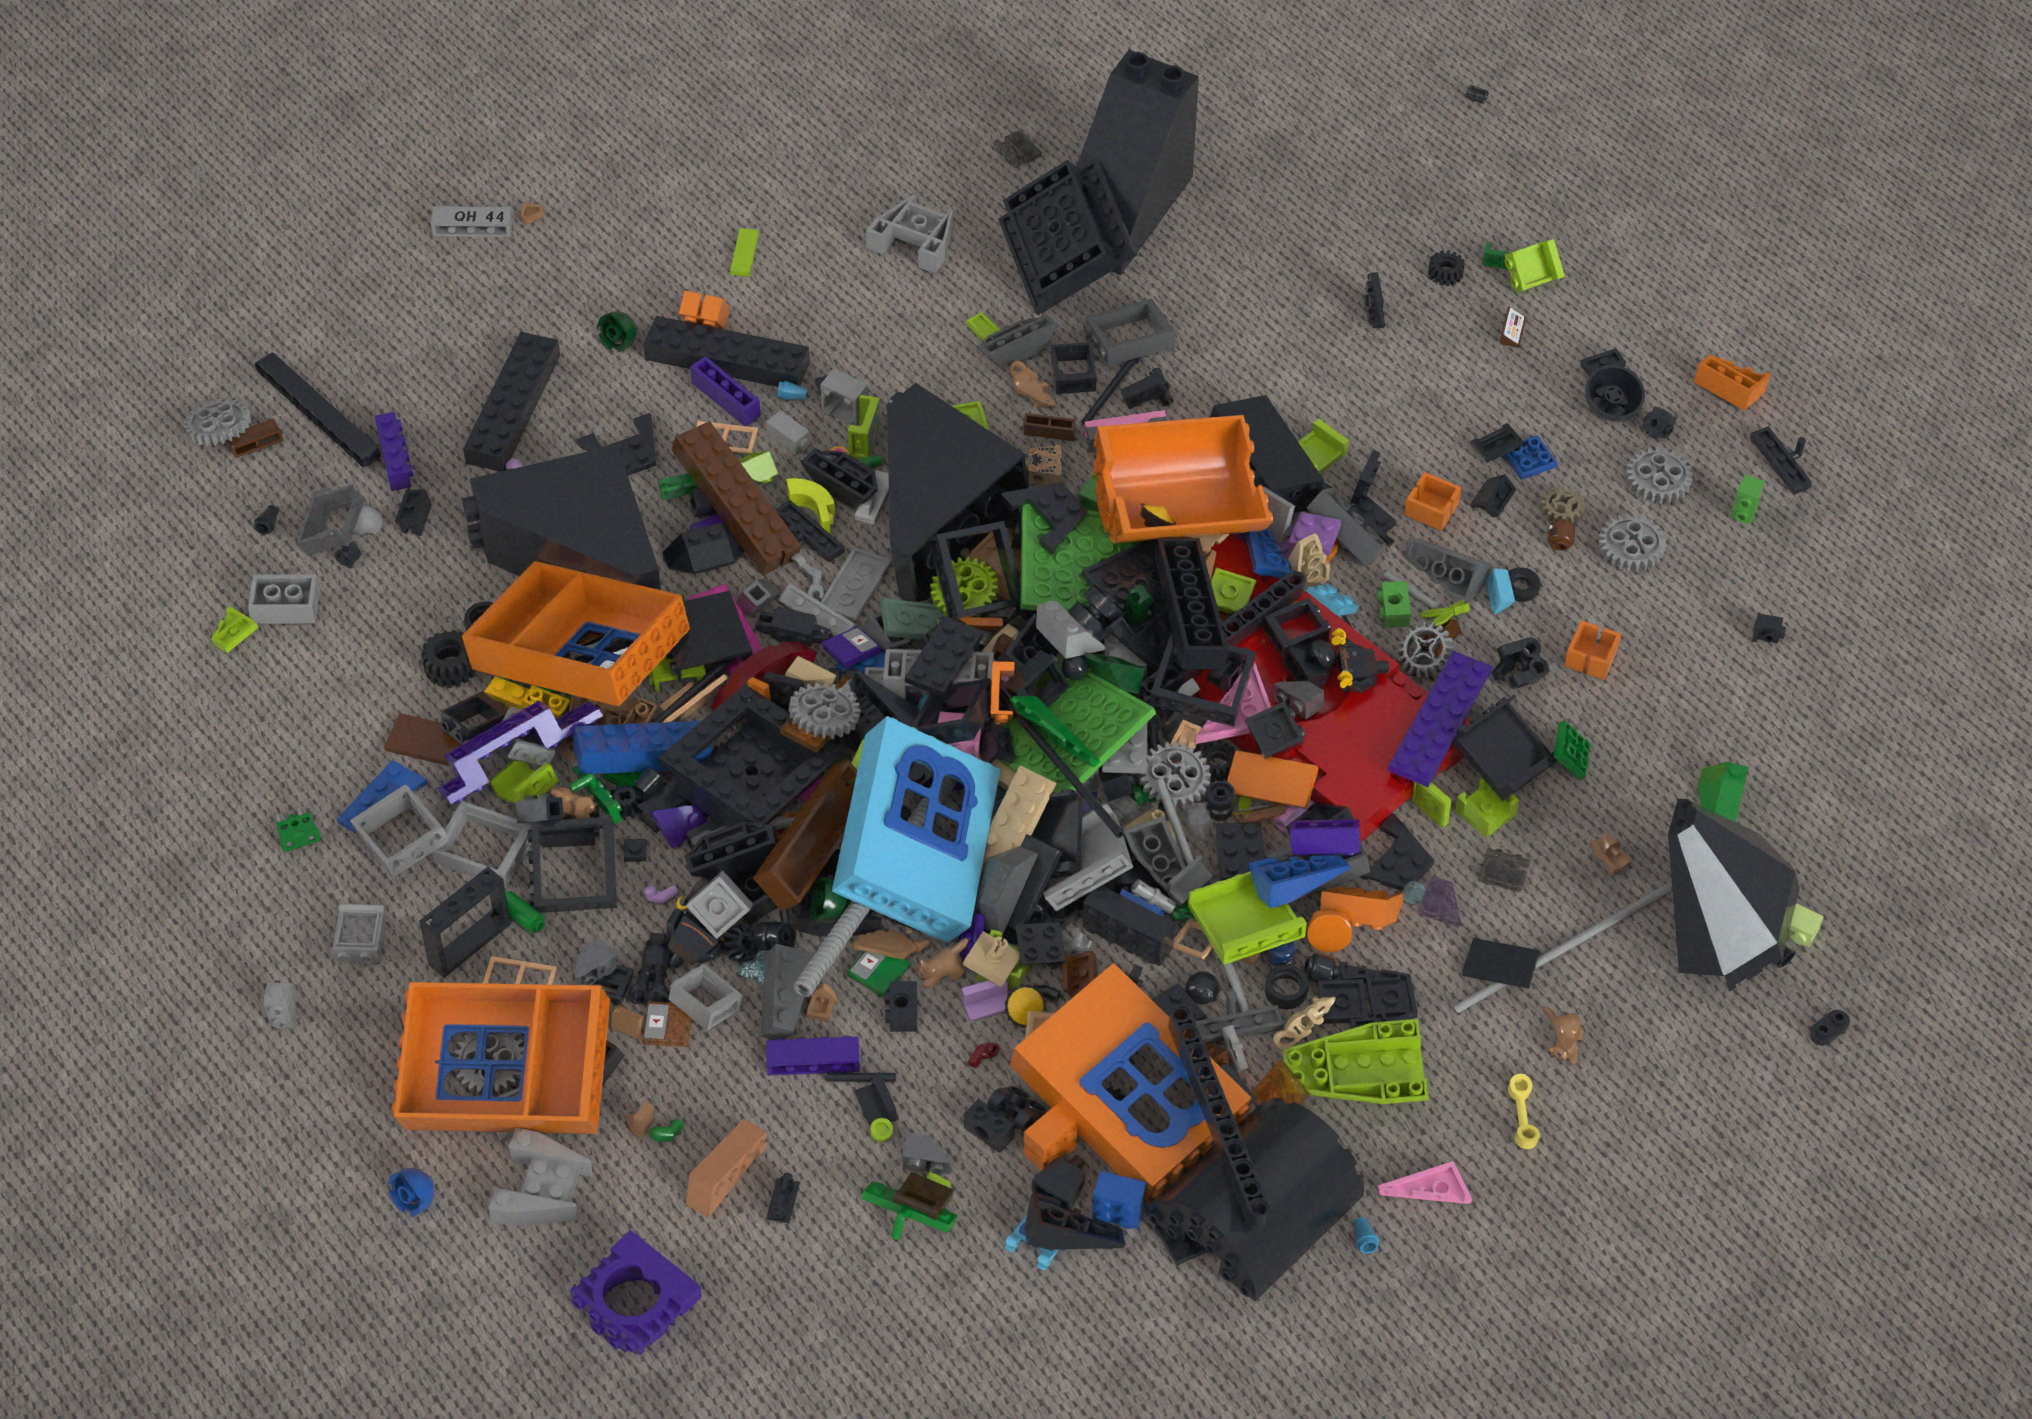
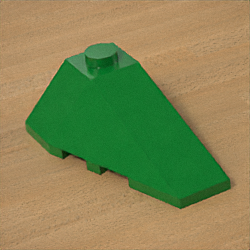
(1722, 788)

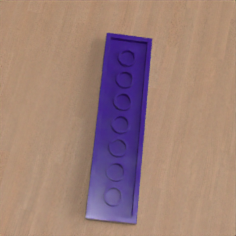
(1440, 718)

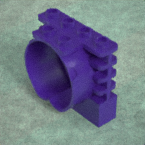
(632, 1261)

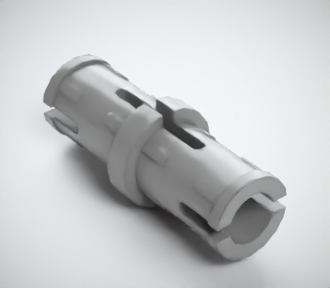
(1153, 896)
(1234, 1049)

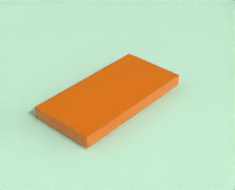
(1272, 779)

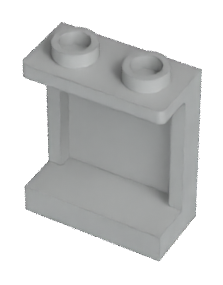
(526, 747)

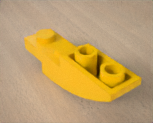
(521, 697)

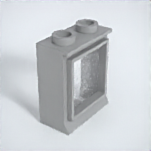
(359, 933)

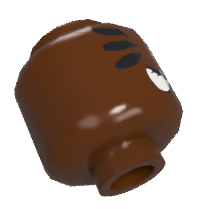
(1561, 535)

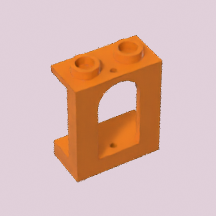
(1000, 669)

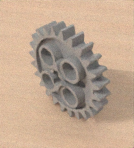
(217, 422)
(1659, 475)
(1632, 543)
(824, 710)
(1175, 774)
(502, 1078)

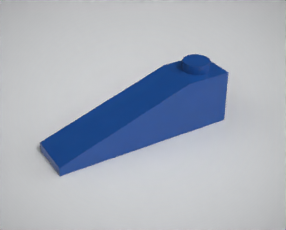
(1288, 880)

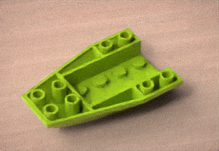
(1364, 1064)

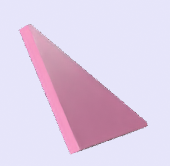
(1254, 702)

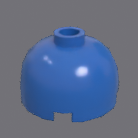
(411, 1185)

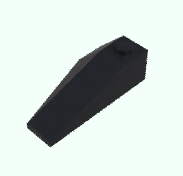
(885, 700)
(1059, 1228)

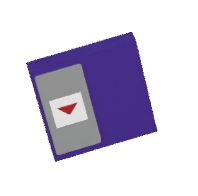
(851, 647)

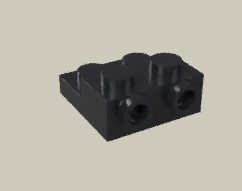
(1275, 730)

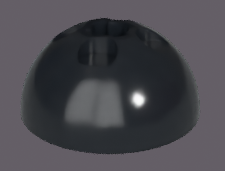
(1614, 393)

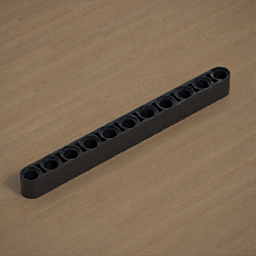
(1237, 622)
(1219, 1125)

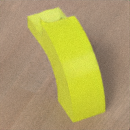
(813, 496)

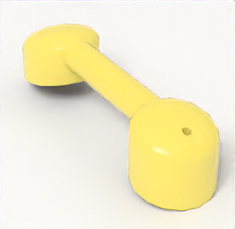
(1520, 1089)

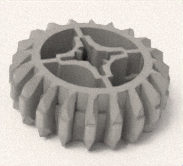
(1437, 664)

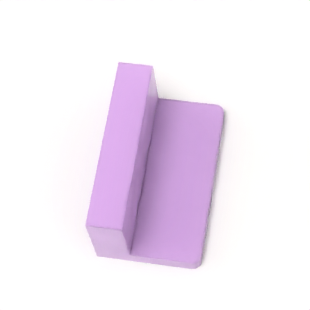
(984, 999)

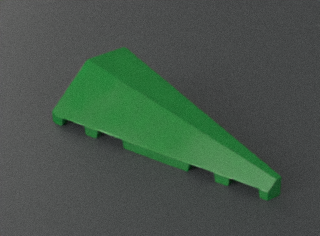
(1036, 711)

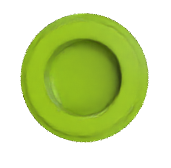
(881, 1130)

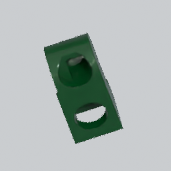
(1138, 602)

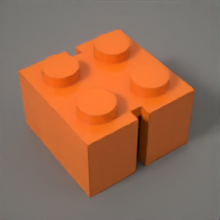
(710, 312)
(1432, 501)
(1589, 655)
(1050, 1137)

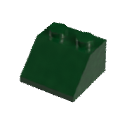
(1116, 671)

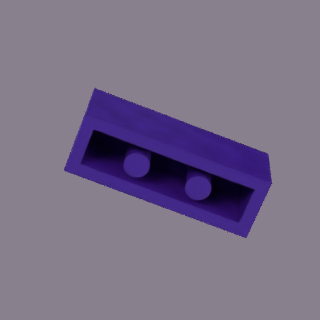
(1325, 837)

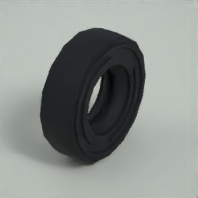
(1528, 575)

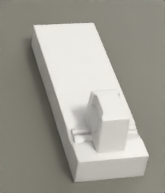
(870, 510)

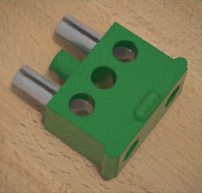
(297, 830)

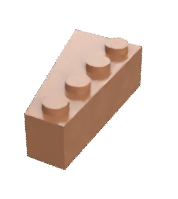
(724, 1167)

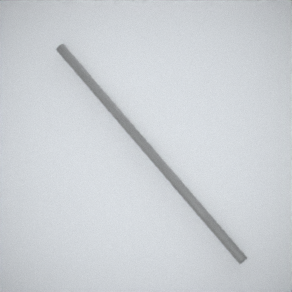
(1569, 944)
(1229, 968)

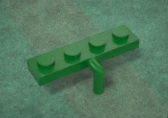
(601, 796)
(883, 1196)

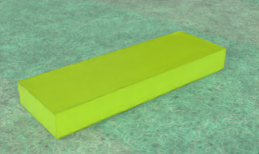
(744, 252)

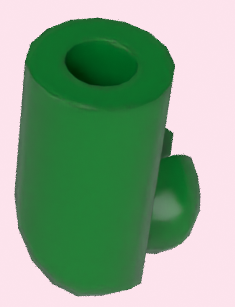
(872, 460)
(664, 1133)

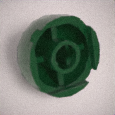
(616, 326)
(825, 904)

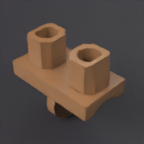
(1610, 853)

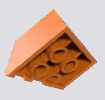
(1363, 908)

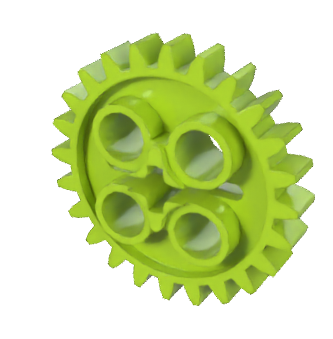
(979, 577)

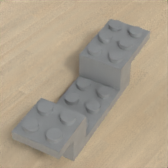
(900, 661)
(1133, 754)

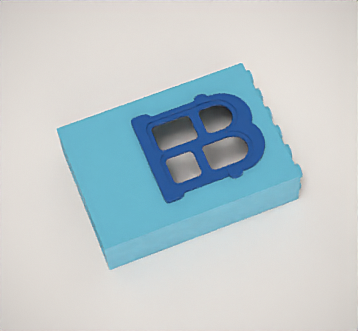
(905, 867)

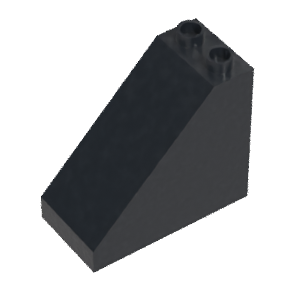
(1143, 141)
(942, 480)
(563, 514)

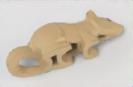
(1300, 1023)

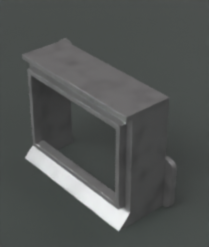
(312, 537)

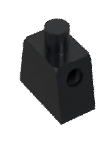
(1061, 1180)

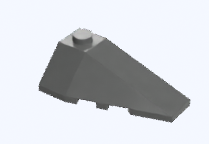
(1456, 572)

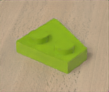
(233, 630)

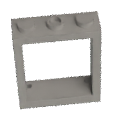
(387, 810)
(491, 819)

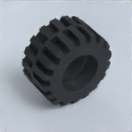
(442, 671)
(868, 719)

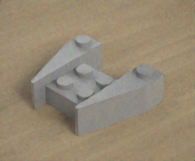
(916, 226)
(547, 1185)

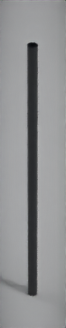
(1064, 769)

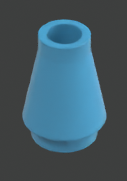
(790, 391)
(1365, 1236)

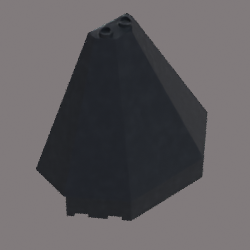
(1728, 895)

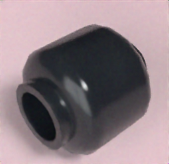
(1320, 967)

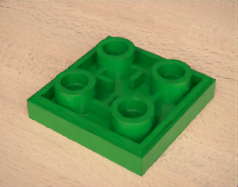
(1572, 750)

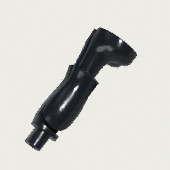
(653, 969)

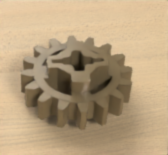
(1562, 504)

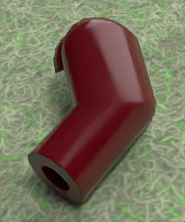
(982, 1052)

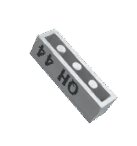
(471, 221)

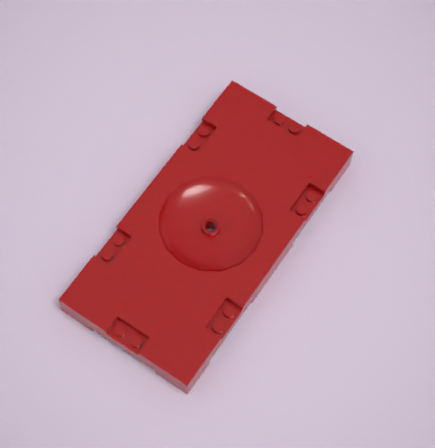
(1354, 732)

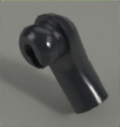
(1049, 992)

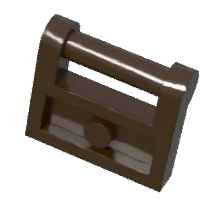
(923, 1195)

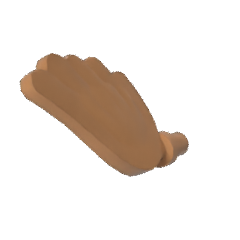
(889, 944)

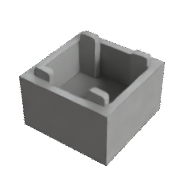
(841, 396)
(719, 904)

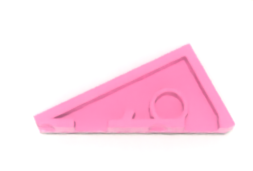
(1434, 1184)

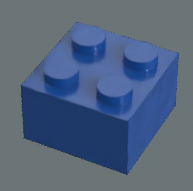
(1119, 1200)

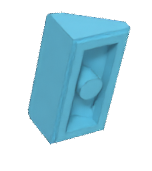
(1499, 590)

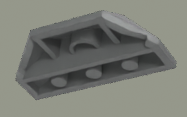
(1019, 340)
(1002, 886)

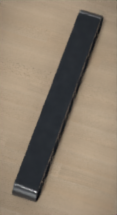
(317, 409)

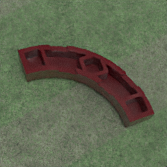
(768, 659)

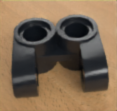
(1528, 661)
(1016, 1104)

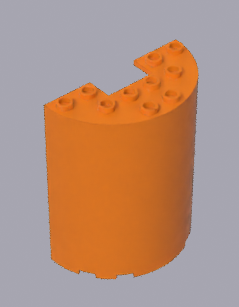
(1187, 467)

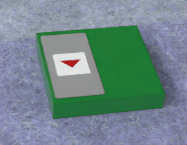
(877, 971)

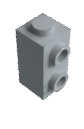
(788, 432)
(280, 1005)

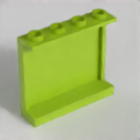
(1239, 921)

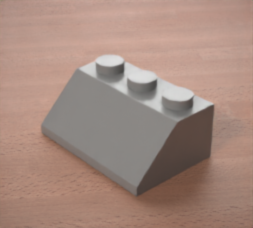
(1064, 631)

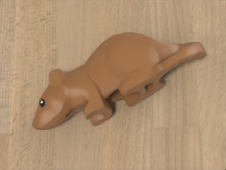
(1026, 384)

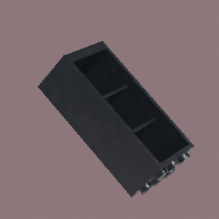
(1277, 456)

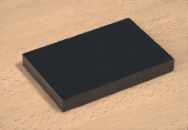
(1501, 963)

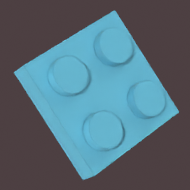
(1333, 600)

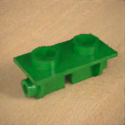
(676, 486)

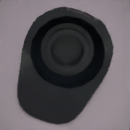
(1064, 915)

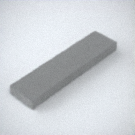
(826, 617)

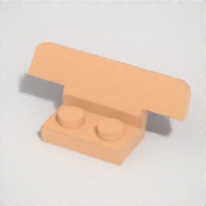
(693, 704)

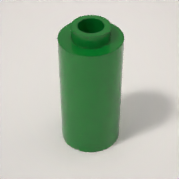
(524, 913)

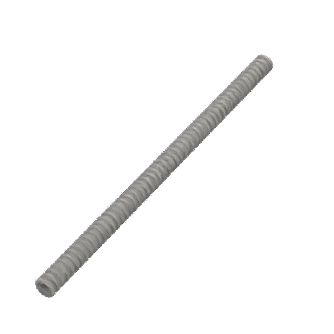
(853, 916)

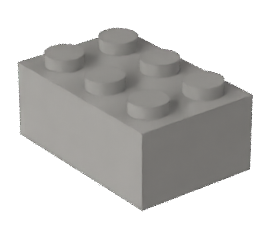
(284, 599)

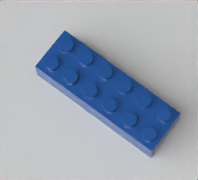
(628, 746)

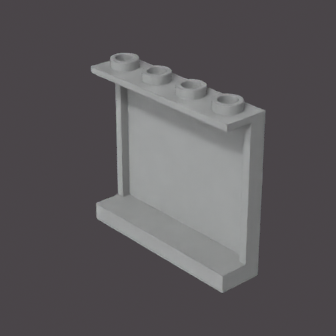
(1101, 861)

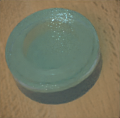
(1414, 893)

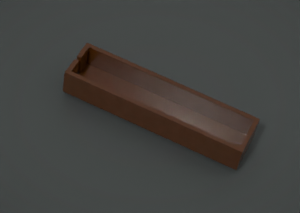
(736, 497)
(809, 839)

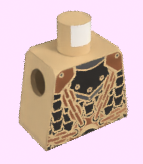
(1045, 465)

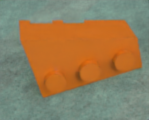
(1731, 382)

